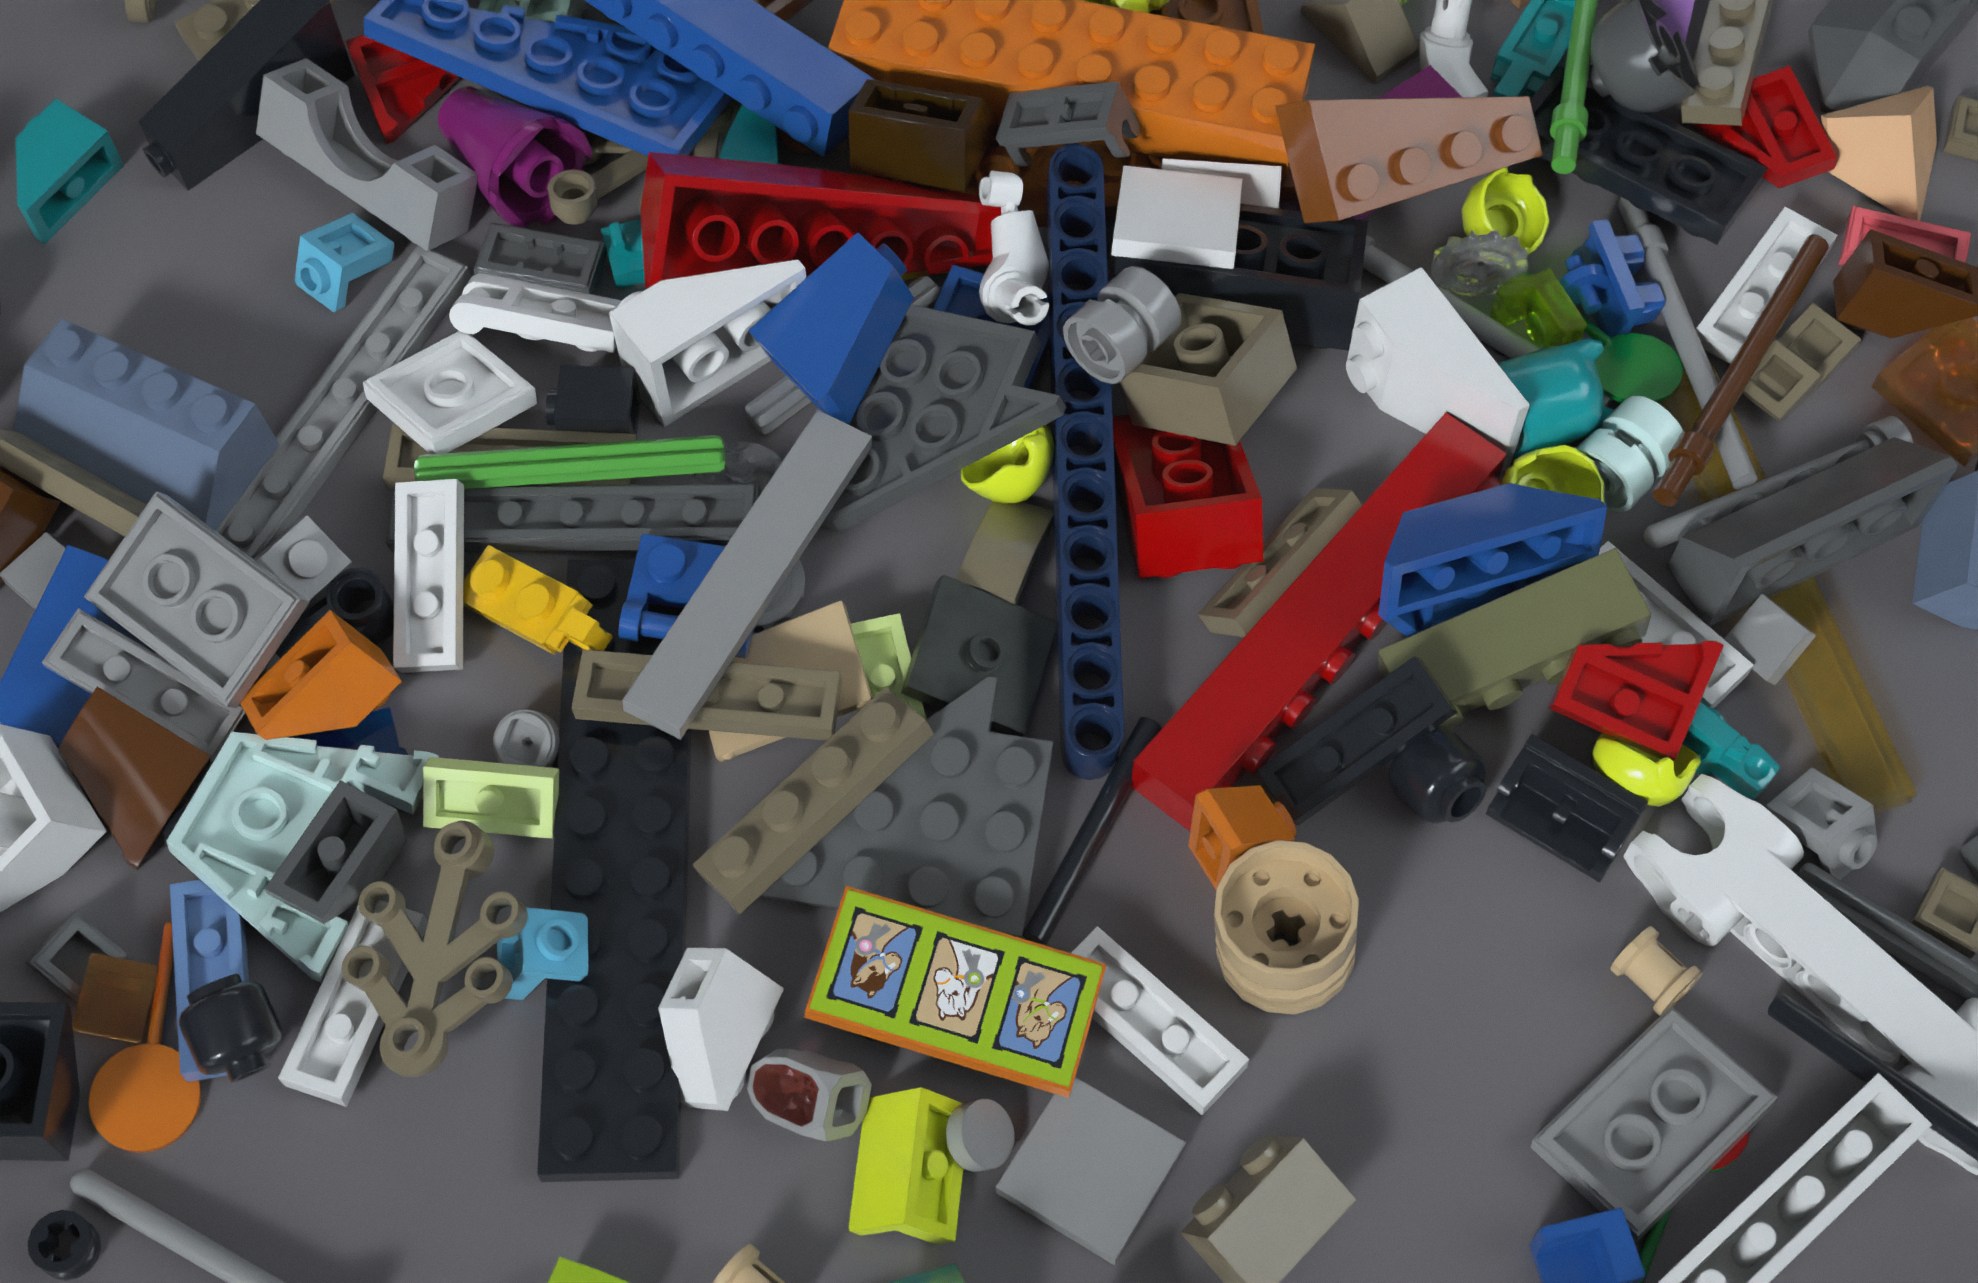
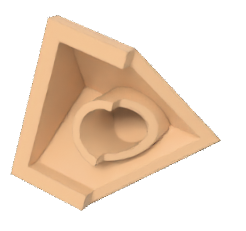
(1887, 148)

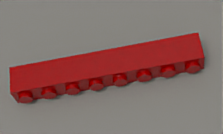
(1306, 632)

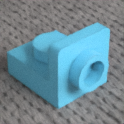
(337, 255)
(547, 947)

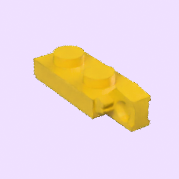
(531, 604)

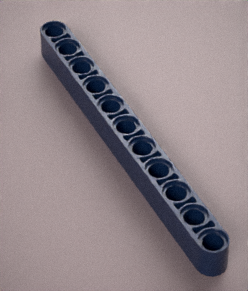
(1082, 477)

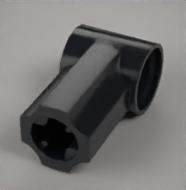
(342, 597)

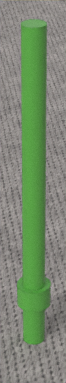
(1570, 116)

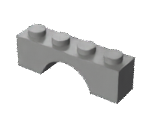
(314, 123)

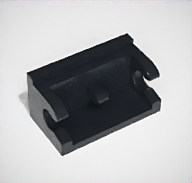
(1566, 807)

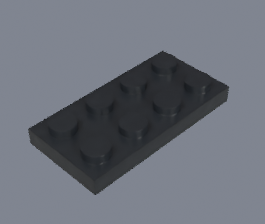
(1654, 162)

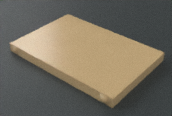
(813, 642)

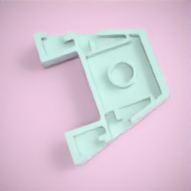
(256, 810)

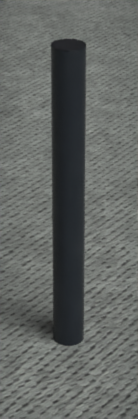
(1089, 836)
(1866, 1066)

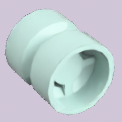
(1632, 450)

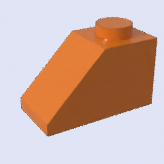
(321, 683)
(1232, 822)

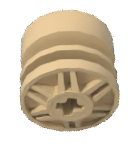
(1294, 893)

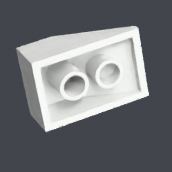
(693, 333)
(1426, 361)
(42, 815)

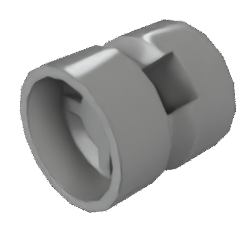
(1126, 323)

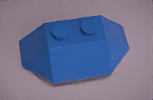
(1481, 549)

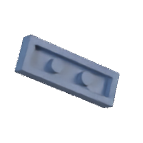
(206, 947)

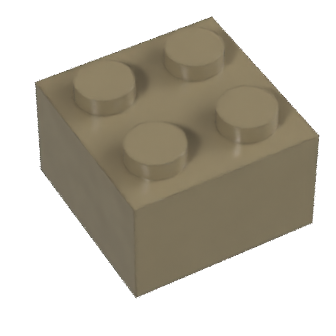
(1212, 371)

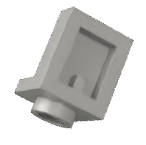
(1828, 821)

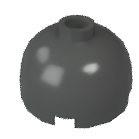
(1640, 59)

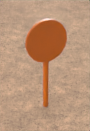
(139, 1092)

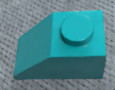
(61, 167)

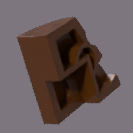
(130, 771)

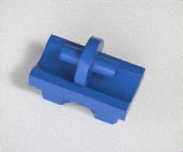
(1604, 284)

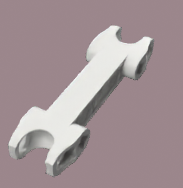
(1850, 979)

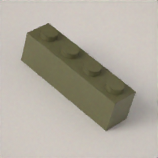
(1526, 634)

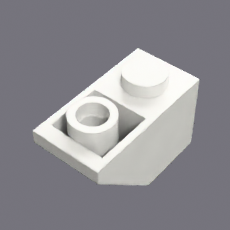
(714, 1024)

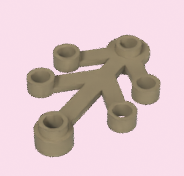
(575, 192)
(435, 957)

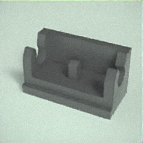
(1067, 117)

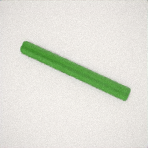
(575, 462)

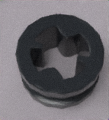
(45, 1238)

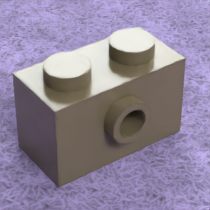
(1267, 1212)

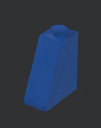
(838, 325)

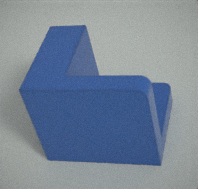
(1588, 1251)

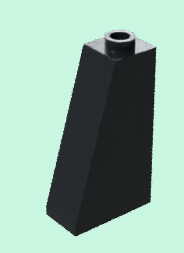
(216, 104)

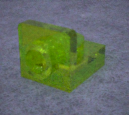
(1544, 306)

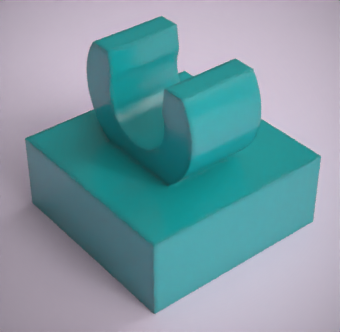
(625, 252)

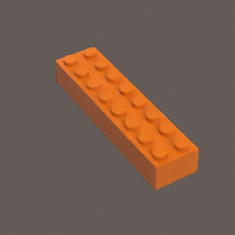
(1190, 83)

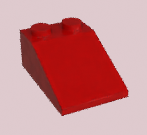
(1185, 501)

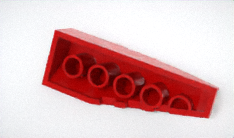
(745, 214)

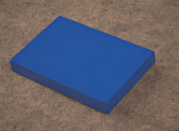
(31, 693)

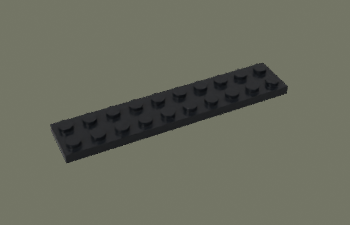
(623, 864)

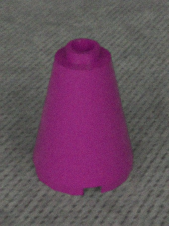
(511, 151)

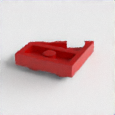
(396, 84)
(1778, 131)
(1637, 691)

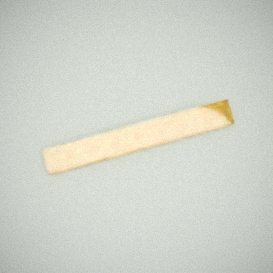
(1824, 675)

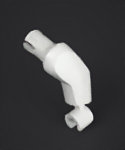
(1449, 47)
(1019, 262)

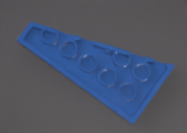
(568, 68)

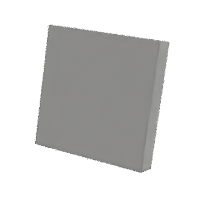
(1091, 1169)

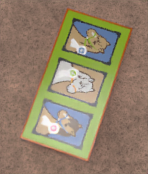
(956, 991)

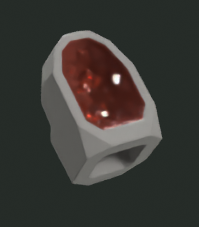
(809, 1093)

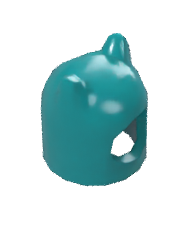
(1561, 394)

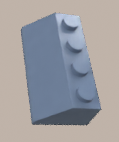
(141, 422)

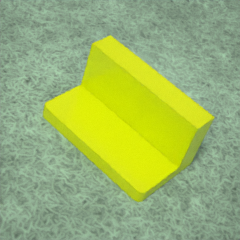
(906, 1169)

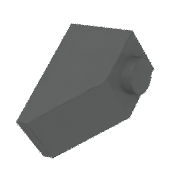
(339, 854)

